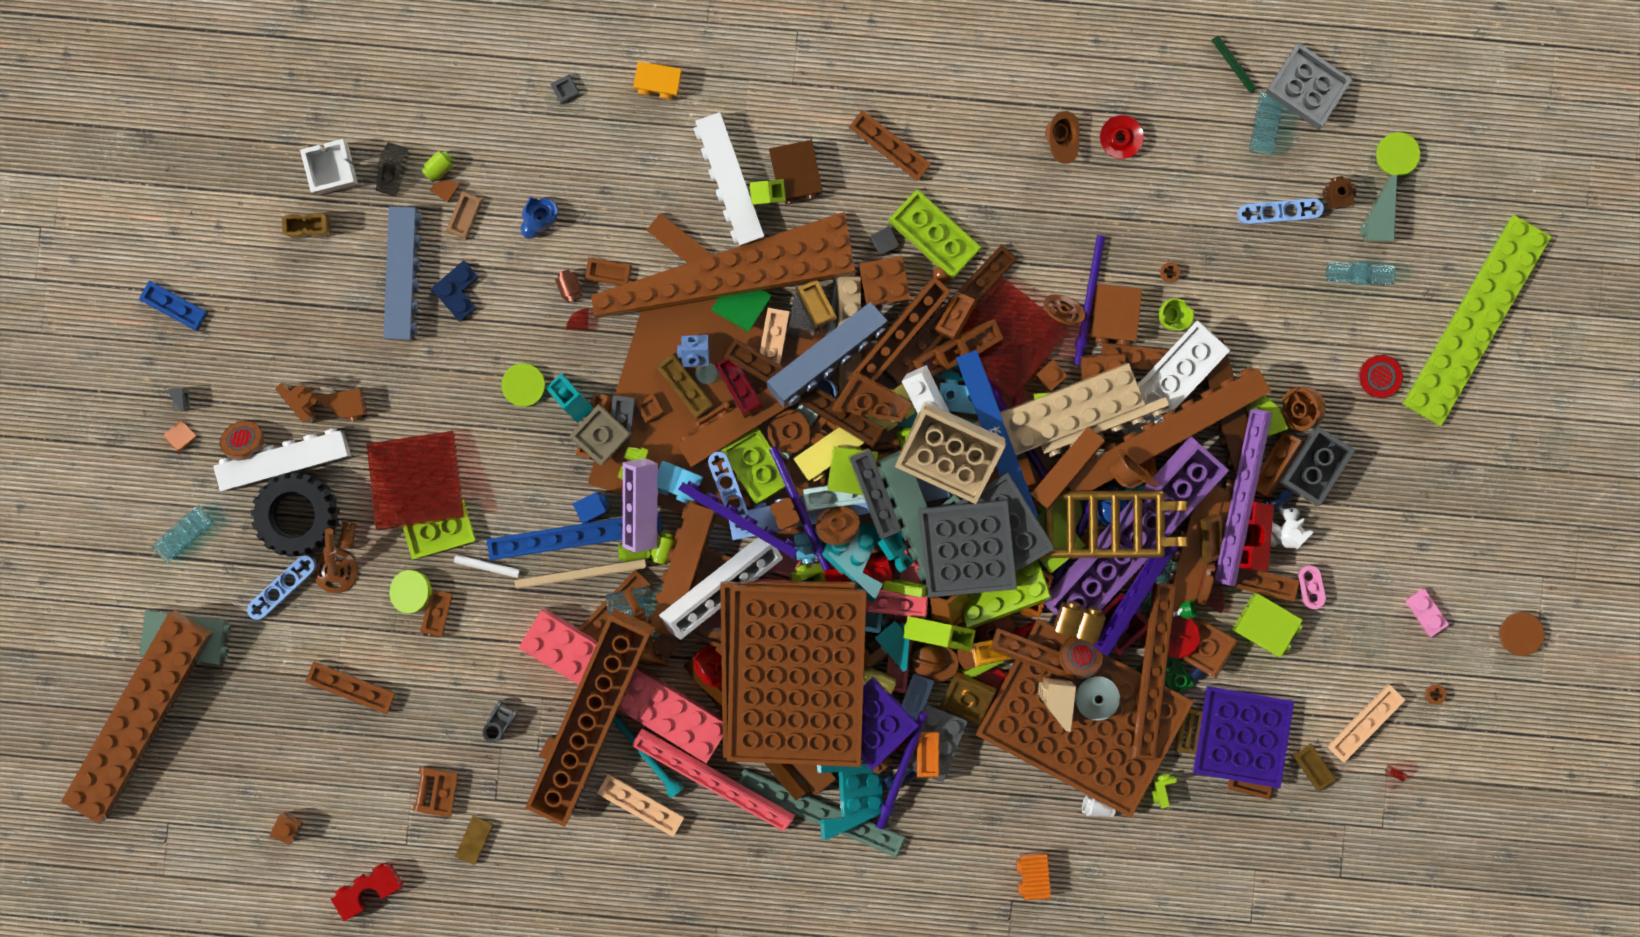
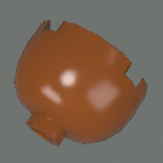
(1303, 408)

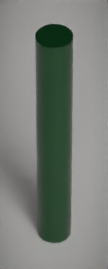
(1233, 63)

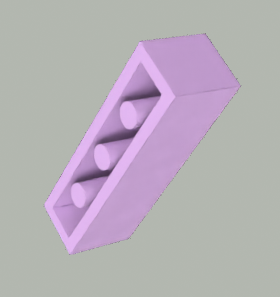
(640, 505)

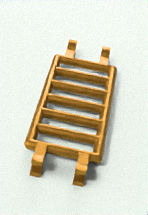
(1115, 551)

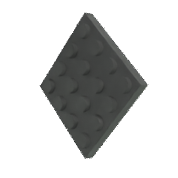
(1027, 533)
(967, 548)

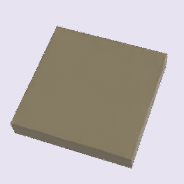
(600, 435)

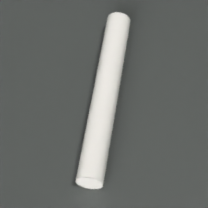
(483, 565)

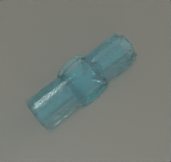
(1360, 273)

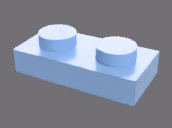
(917, 695)

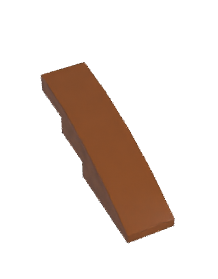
(945, 355)

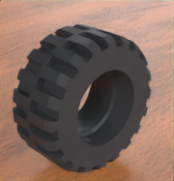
(266, 507)

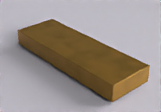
(684, 385)

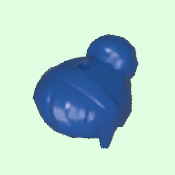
(532, 211)

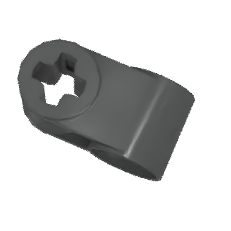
(499, 720)

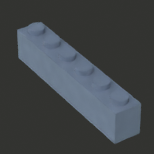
(401, 273)
(827, 355)

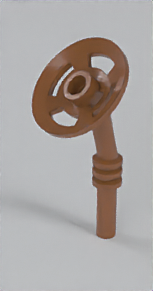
(1063, 311)
(335, 567)
(649, 656)

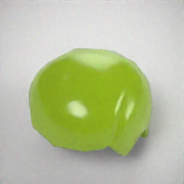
(1176, 315)

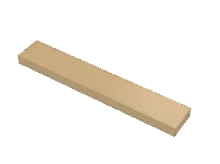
(578, 574)

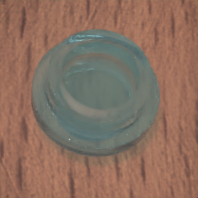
(706, 374)

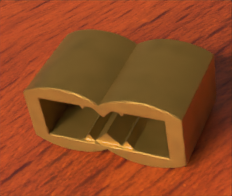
(311, 224)
(1079, 621)

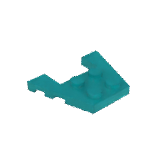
(853, 556)
(859, 798)

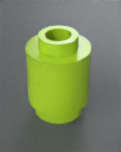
(437, 166)
(665, 543)

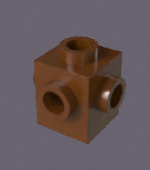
(1333, 198)

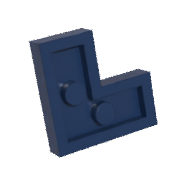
(451, 290)

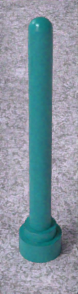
(672, 786)

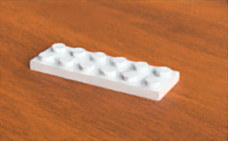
(1180, 370)

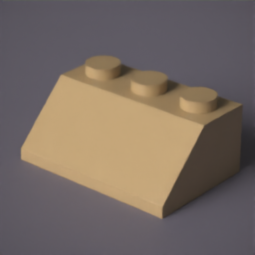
(1059, 699)

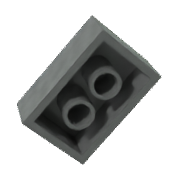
(1317, 466)
(950, 732)

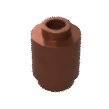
(569, 286)

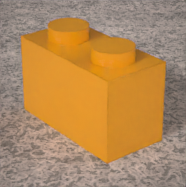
(657, 80)

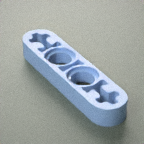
(1280, 214)
(733, 491)
(280, 585)

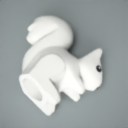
(1291, 532)

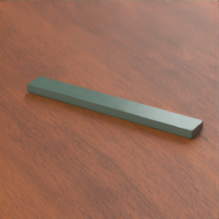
(814, 810)

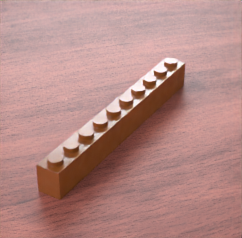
(1174, 427)

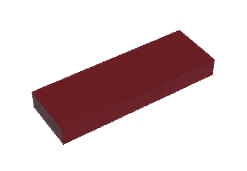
(739, 387)

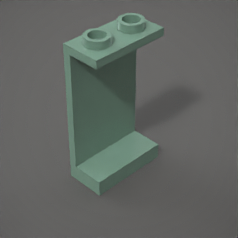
(214, 650)

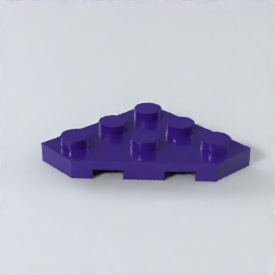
(883, 724)

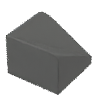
(884, 241)
(180, 399)

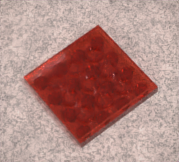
(1027, 333)
(415, 480)

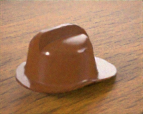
(1063, 136)
(1129, 473)
(933, 661)

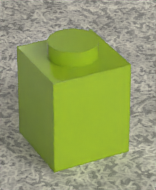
(767, 191)

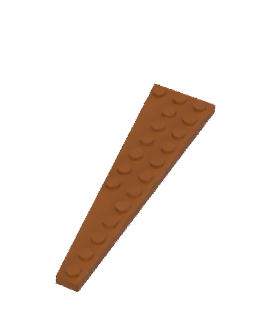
(784, 259)

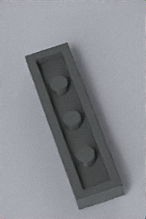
(874, 493)

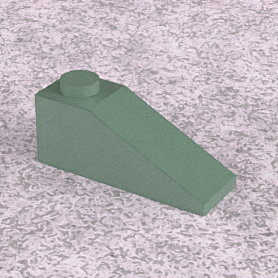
(1380, 220)

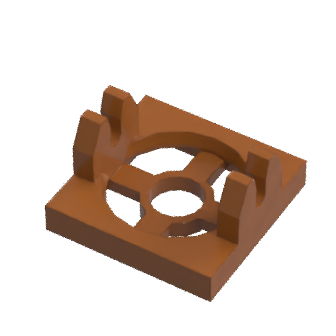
(299, 400)

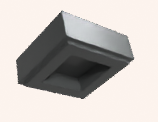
(565, 89)

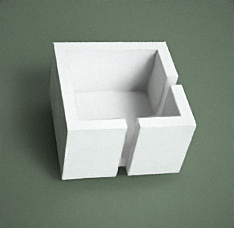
(329, 169)

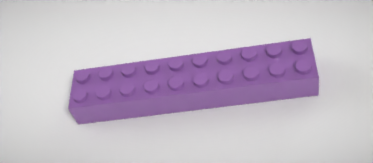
(1184, 477)

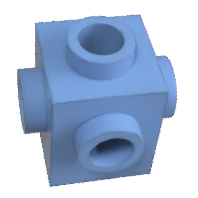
(694, 350)

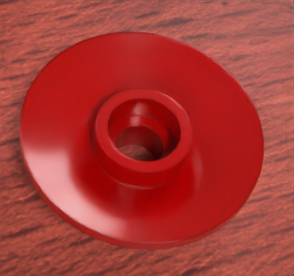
(1129, 129)

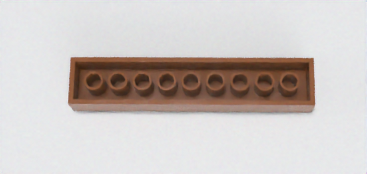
(137, 717)
(589, 717)

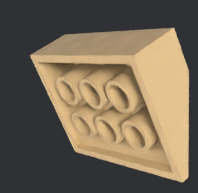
(950, 452)

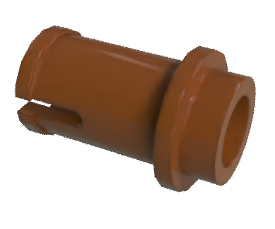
(347, 537)

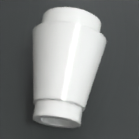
(1095, 808)

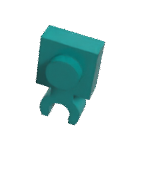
(894, 549)

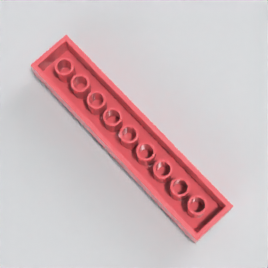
(648, 696)

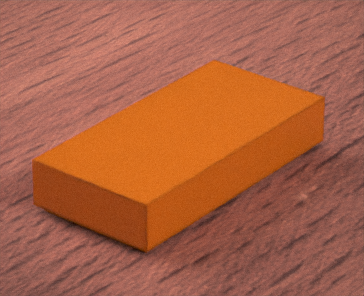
(928, 755)

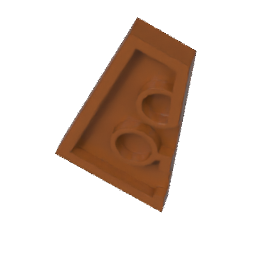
(872, 399)

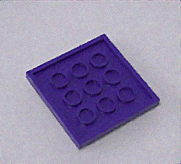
(1243, 737)

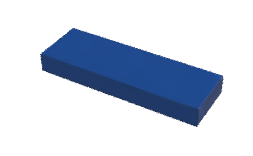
(173, 305)

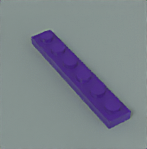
(730, 513)
(1132, 601)

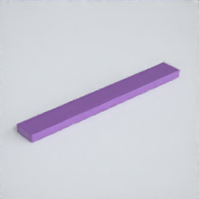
(1243, 497)

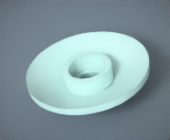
(1089, 690)

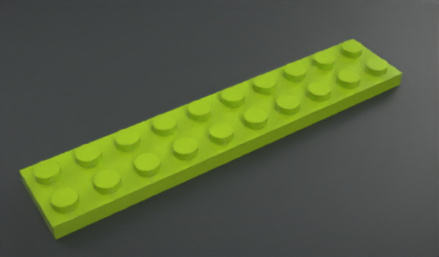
(1476, 320)

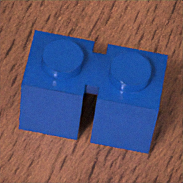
(592, 507)

